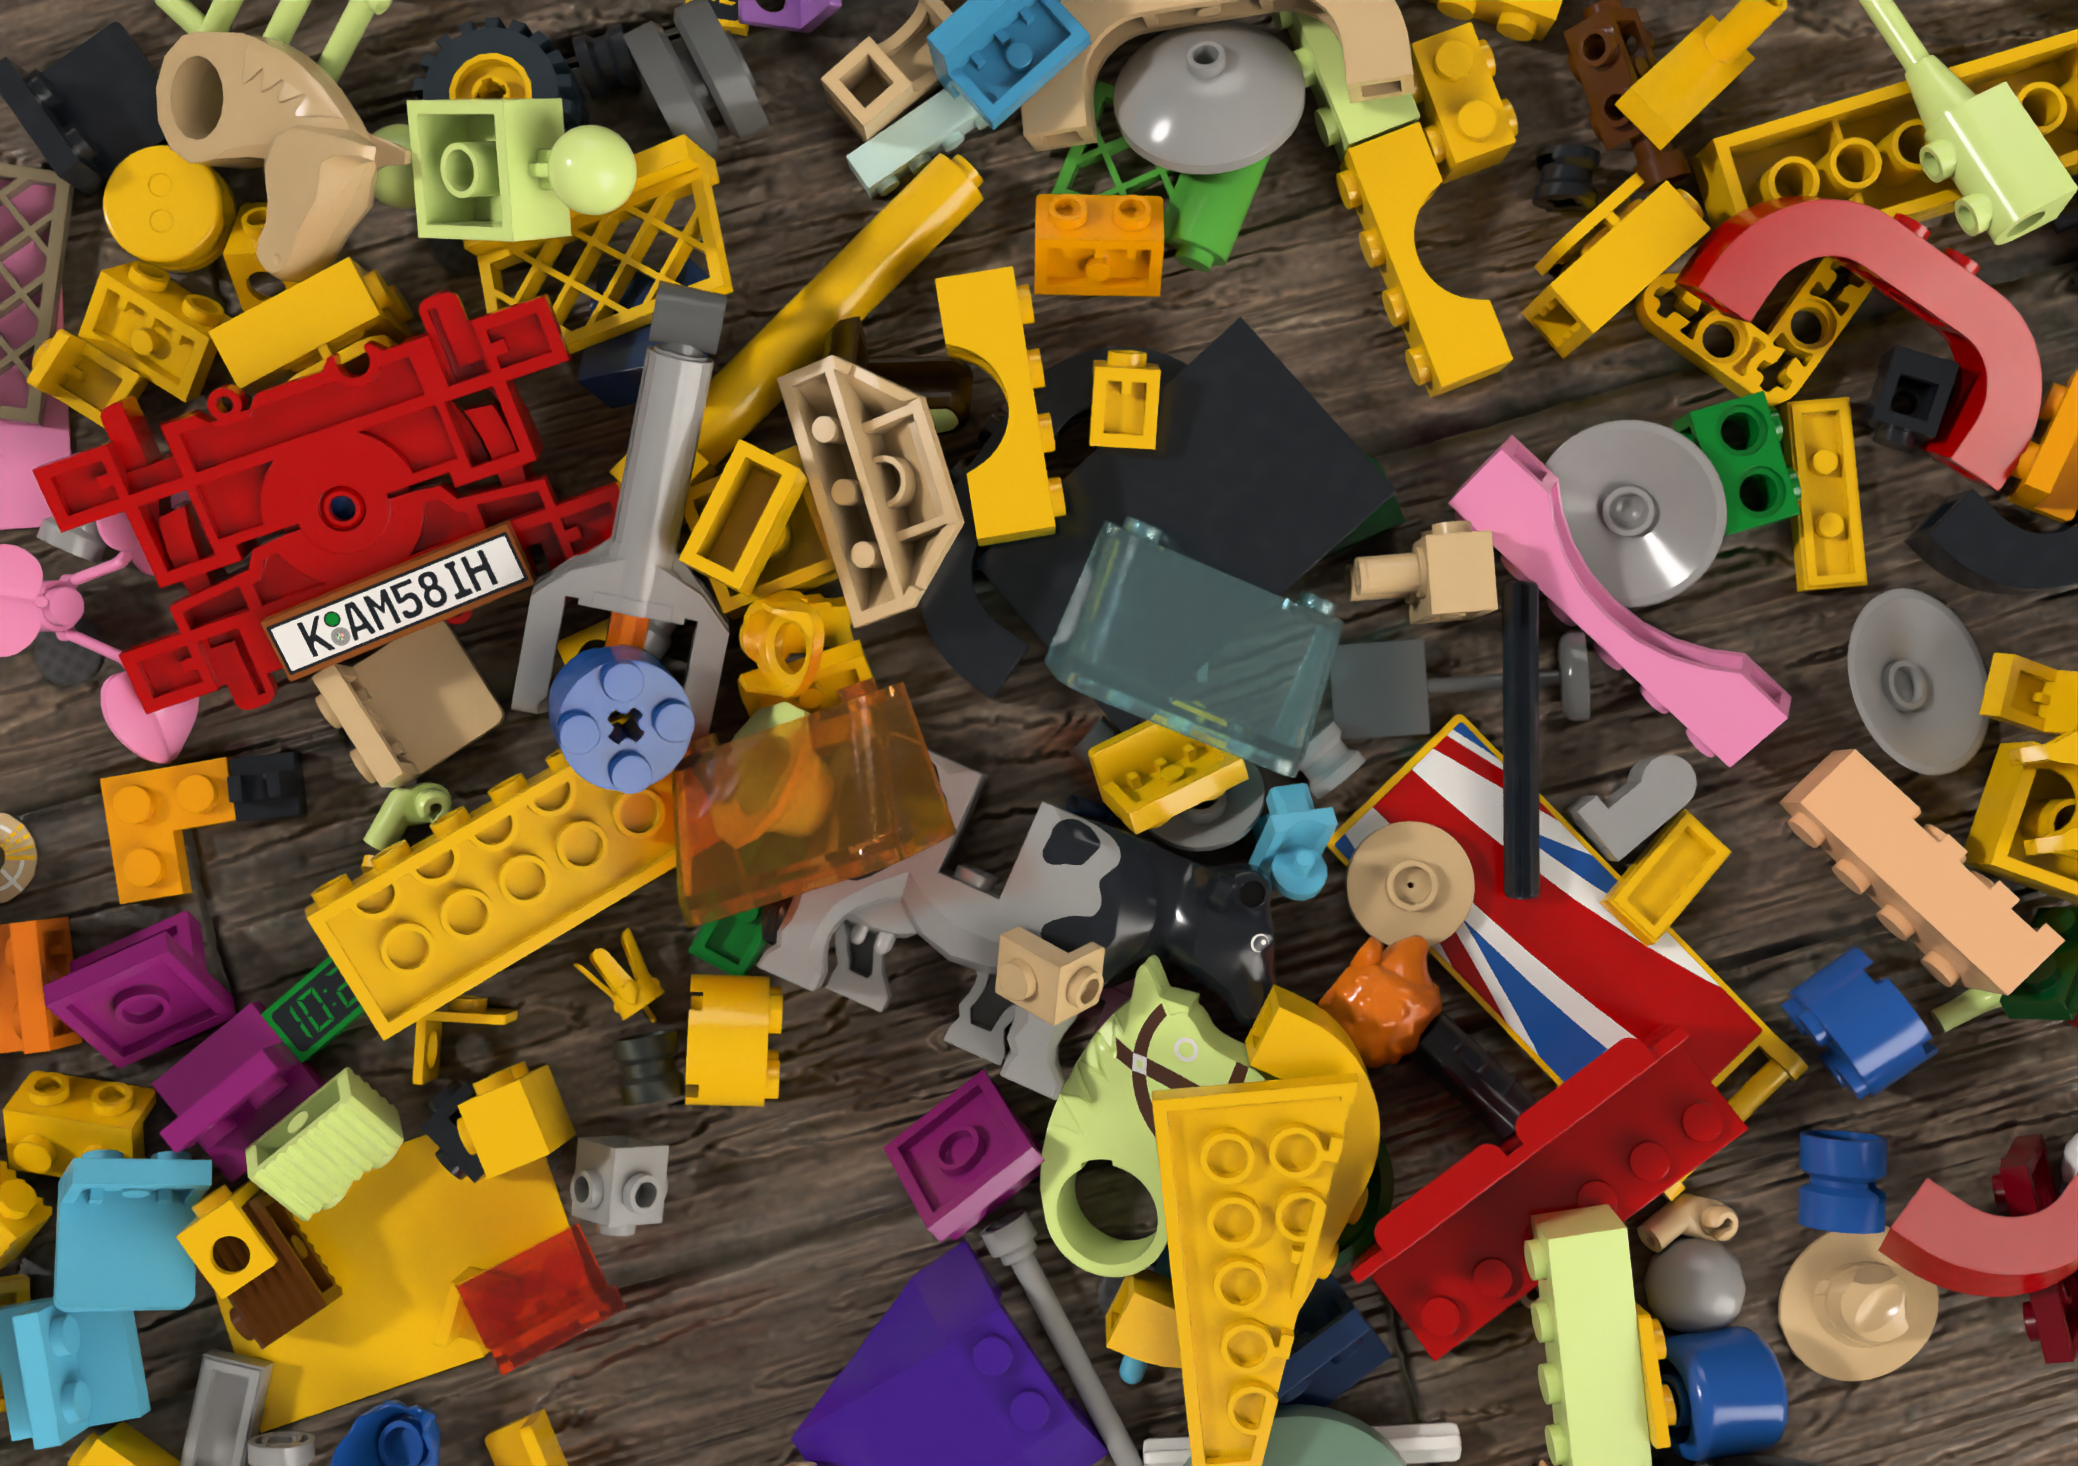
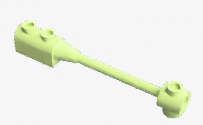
(1980, 141)

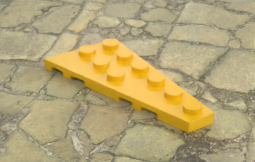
(1243, 1222)

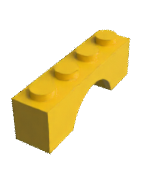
(984, 326)
(1448, 335)

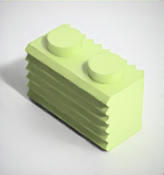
(325, 1145)

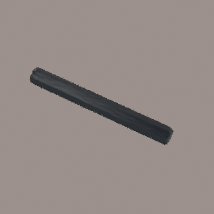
(1521, 739)

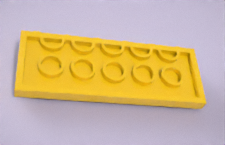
(489, 888)

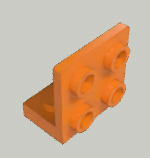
(29, 959)

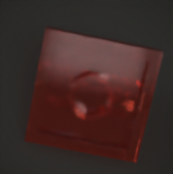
(538, 1299)

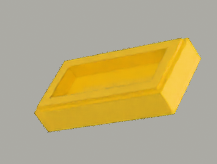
(1665, 877)

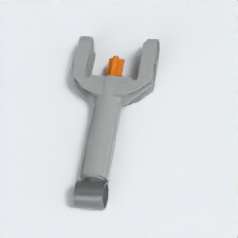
(638, 566)

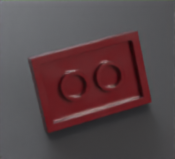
(2024, 1189)

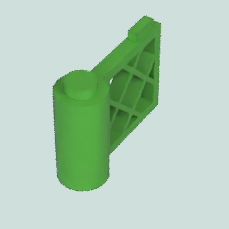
(1202, 209)

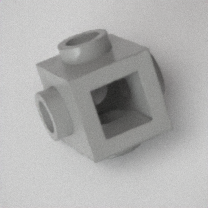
(619, 1183)

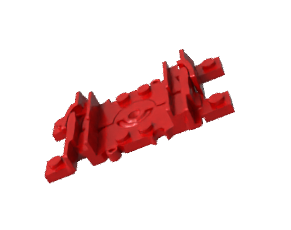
(300, 450)

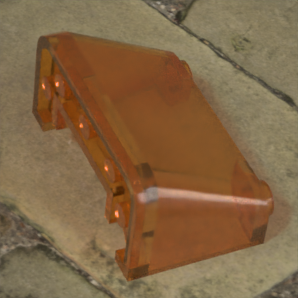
(804, 804)

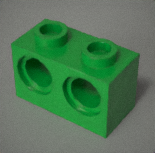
(1757, 462)

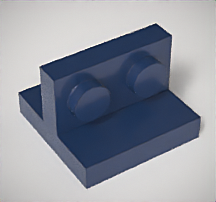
(1329, 1348)

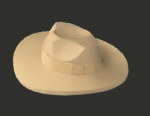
(1854, 1308)

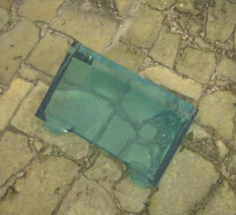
(1196, 648)

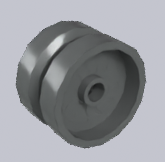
(699, 78)

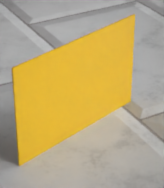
(394, 1254)

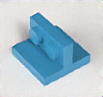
(1004, 52)

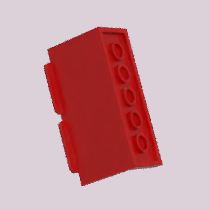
(1599, 1138)

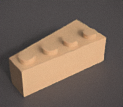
(1916, 877)

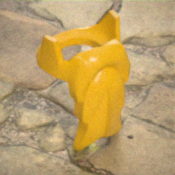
(787, 625)

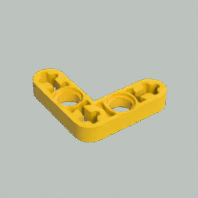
(1751, 345)

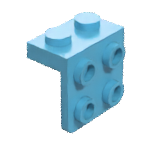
(121, 1230)

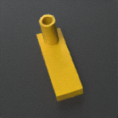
(1696, 70)

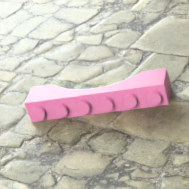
(1713, 692)

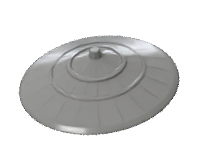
(1641, 508)
(1918, 681)

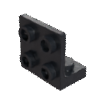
(88, 107)

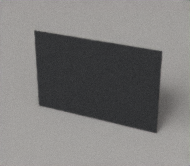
(1237, 479)

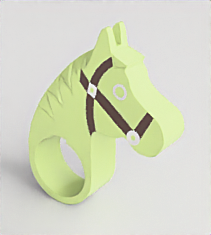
(1106, 1111)

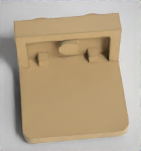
(409, 705)

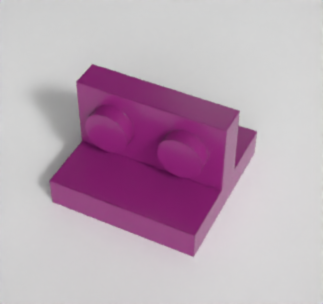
(142, 992)
(234, 1090)
(965, 1158)

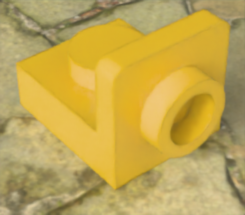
(1124, 401)

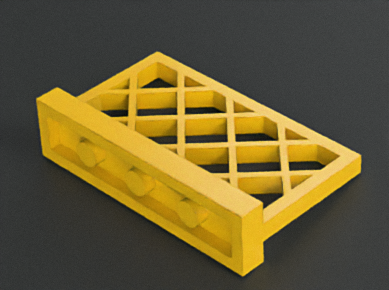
(663, 176)

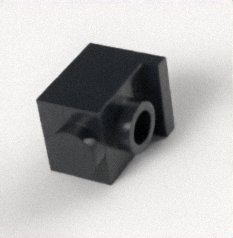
(1926, 384)

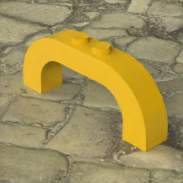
(1287, 1042)

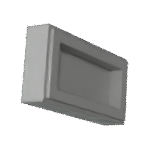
(226, 1409)

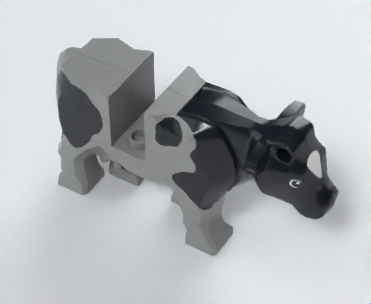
(1069, 887)

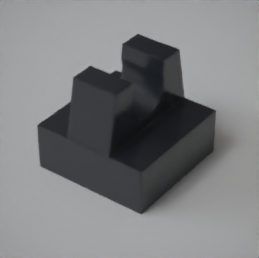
(267, 786)

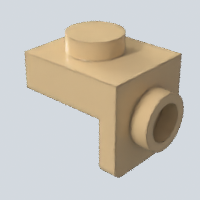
(1048, 978)

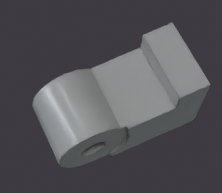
(1651, 796)

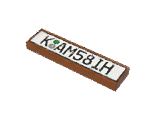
(399, 601)

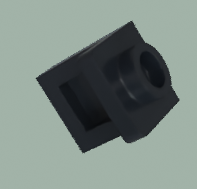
(444, 1132)

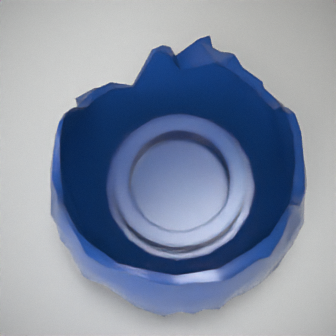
(391, 1437)

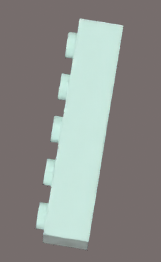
(913, 142)

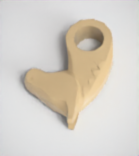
(272, 107)

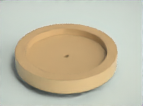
(1404, 854)

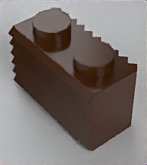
(285, 1292)

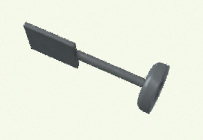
(1385, 686)

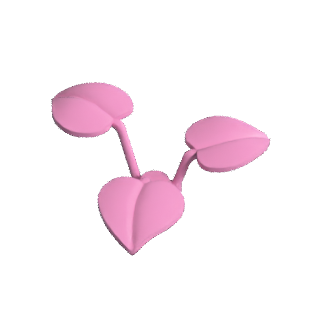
(56, 606)

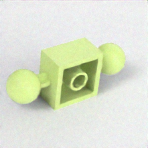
(503, 169)

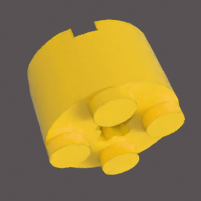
(729, 1041)

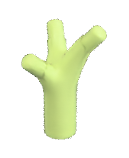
(1964, 1008)

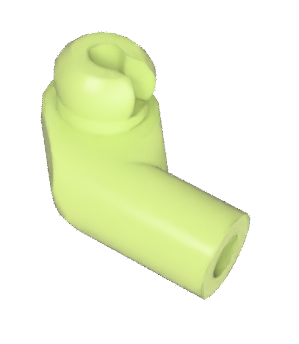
(407, 807)

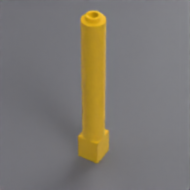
(843, 289)

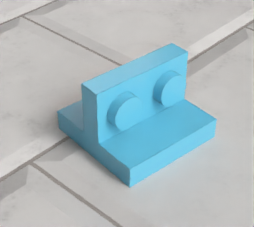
(68, 1370)

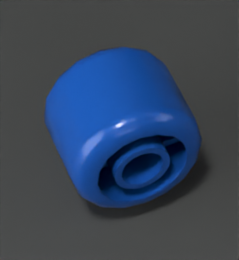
(1724, 1393)

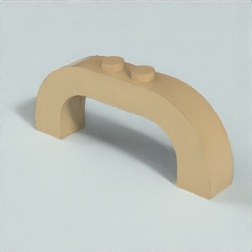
(1368, 30)

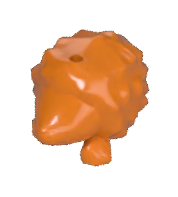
(1385, 999)

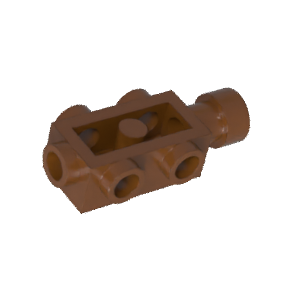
(1606, 72)

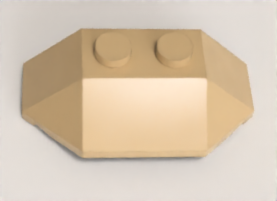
(873, 483)

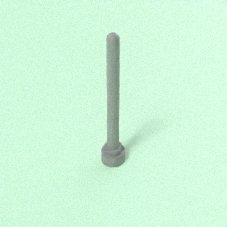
(1014, 1244)

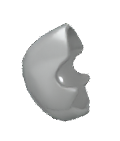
(1694, 1285)

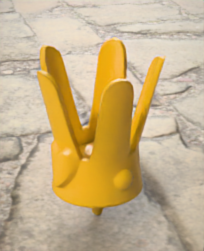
(626, 993)

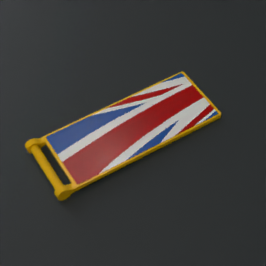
(1560, 964)

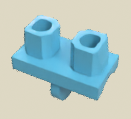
(1293, 841)

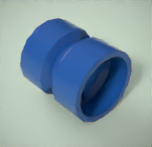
(1842, 1181)

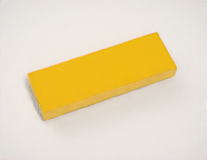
(1829, 529)

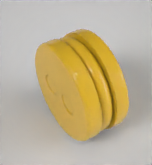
(169, 210)

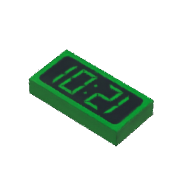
(314, 1011)

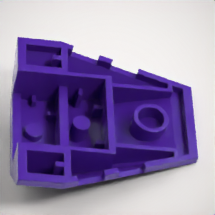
(947, 1385)

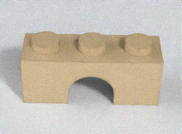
(890, 78)

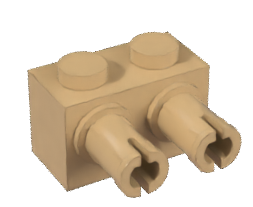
(1439, 576)

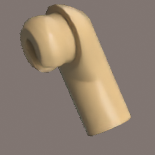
(1689, 1217)

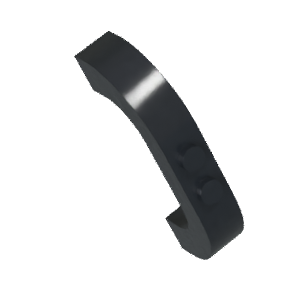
(1989, 554)
(957, 623)

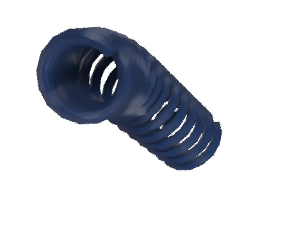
(1098, 812)

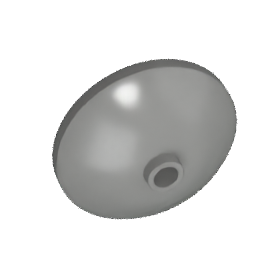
(1209, 97)

